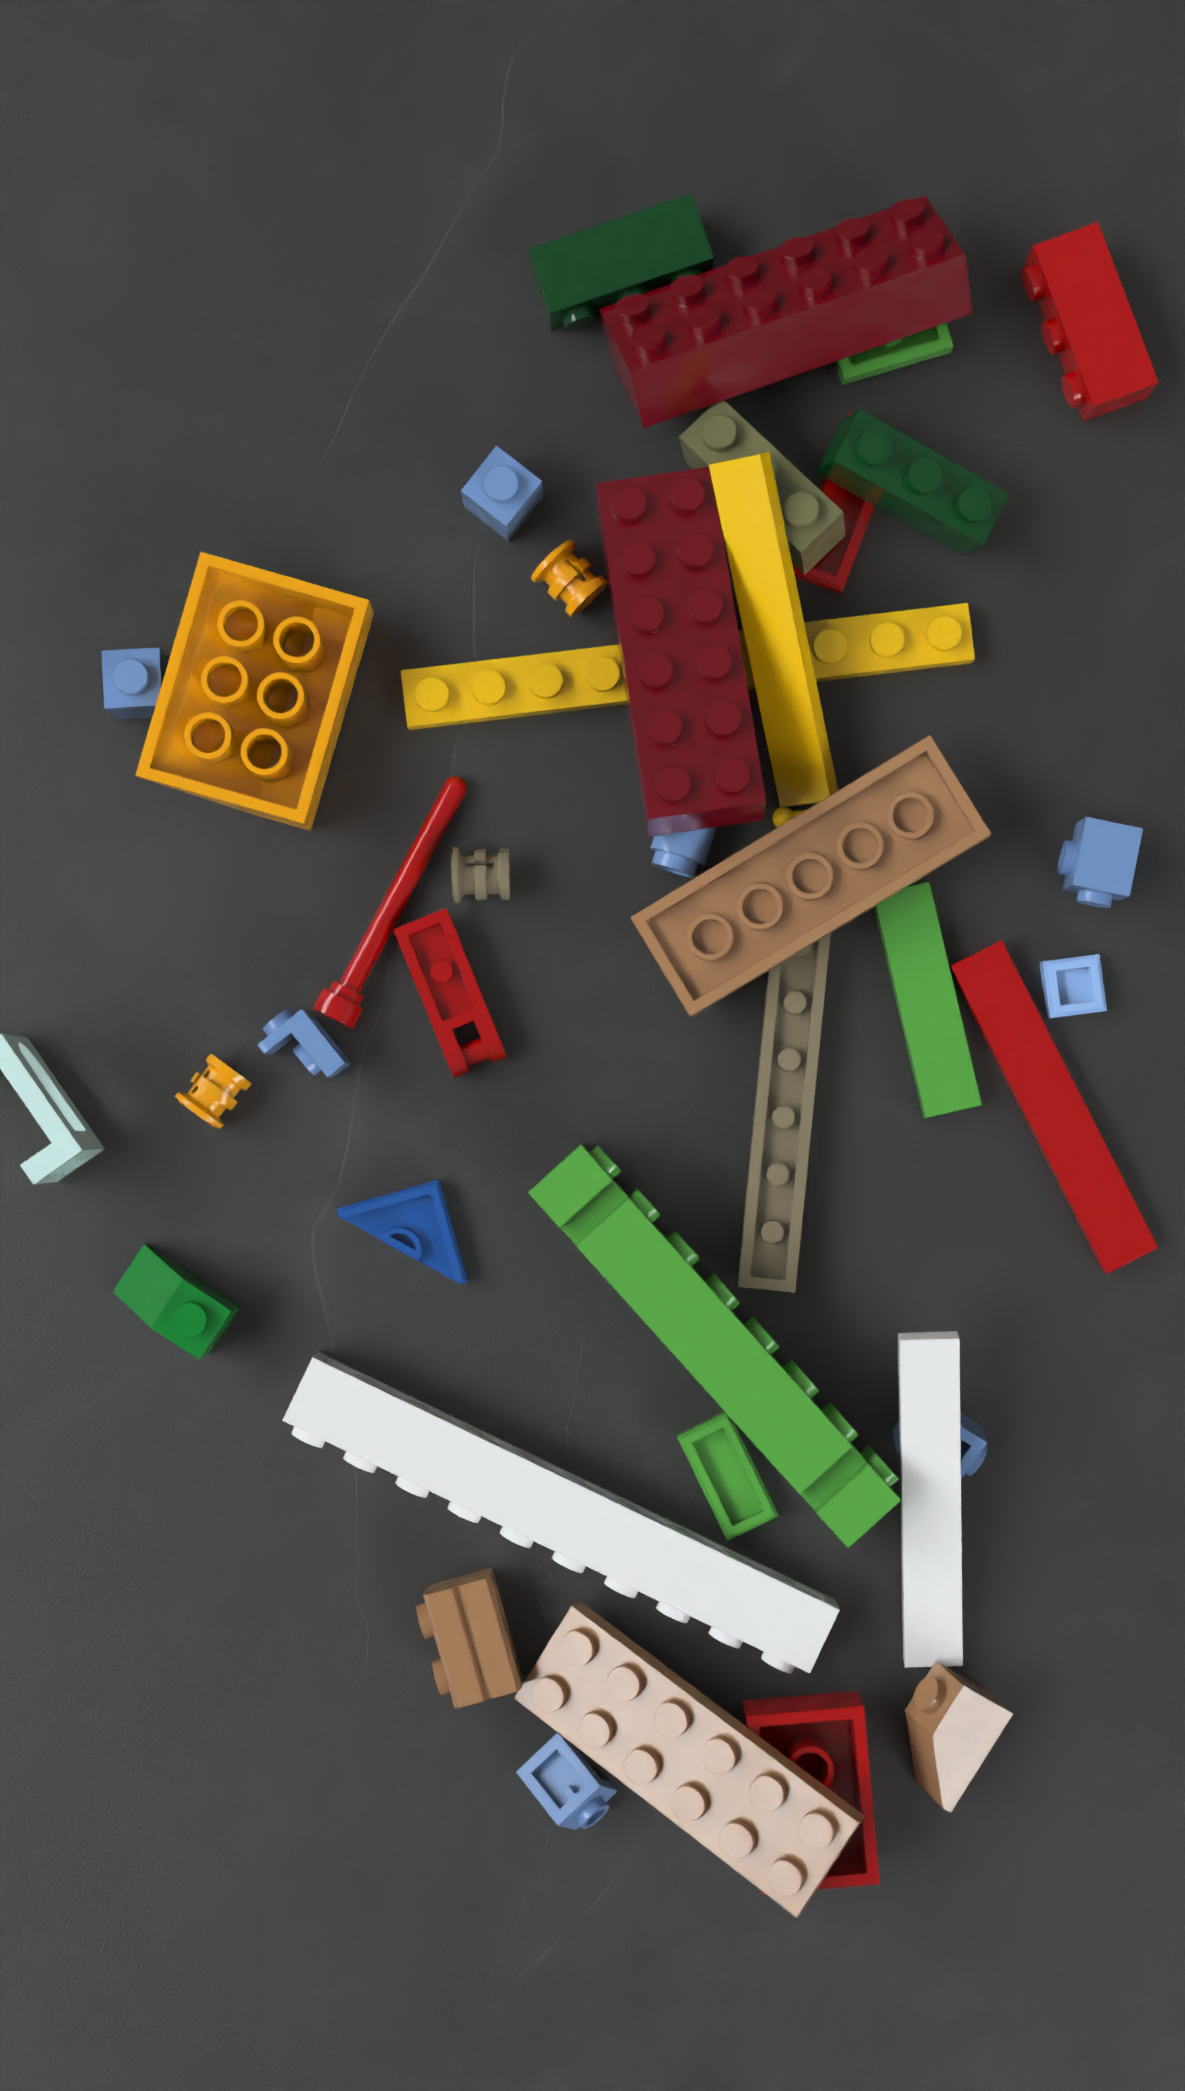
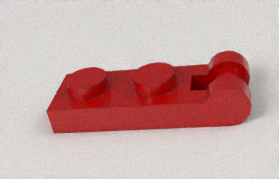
(449, 990)

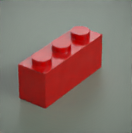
(1088, 322)

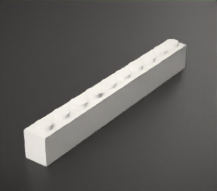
(562, 1513)

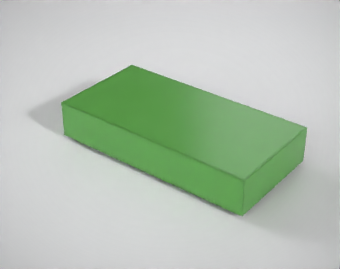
(727, 1475)

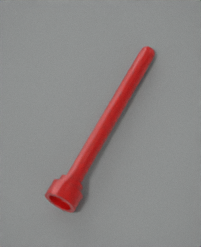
(343, 998)

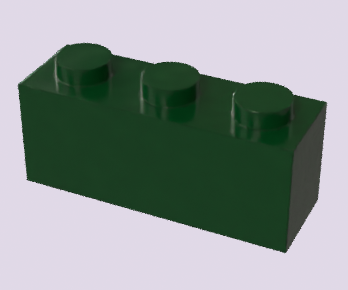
(618, 259)
(911, 482)

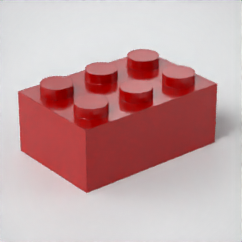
(829, 1742)

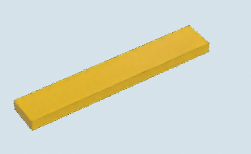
(774, 628)

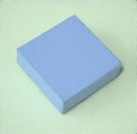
(1073, 986)

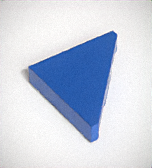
(413, 1223)

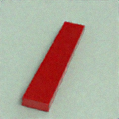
(1053, 1107)

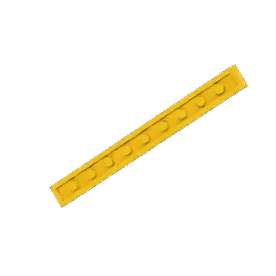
(595, 676)

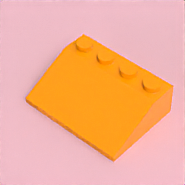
(255, 690)

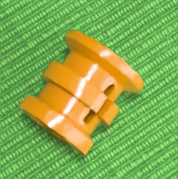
(569, 578)
(213, 1091)

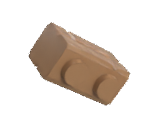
(471, 1639)

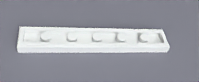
(930, 1498)

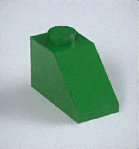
(175, 1302)

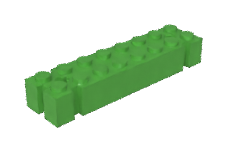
(719, 1350)

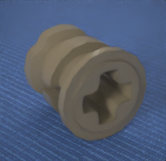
(480, 874)

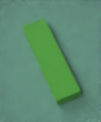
(927, 1002)

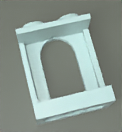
(69, 1133)

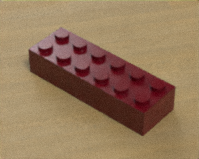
(787, 310)
(680, 652)

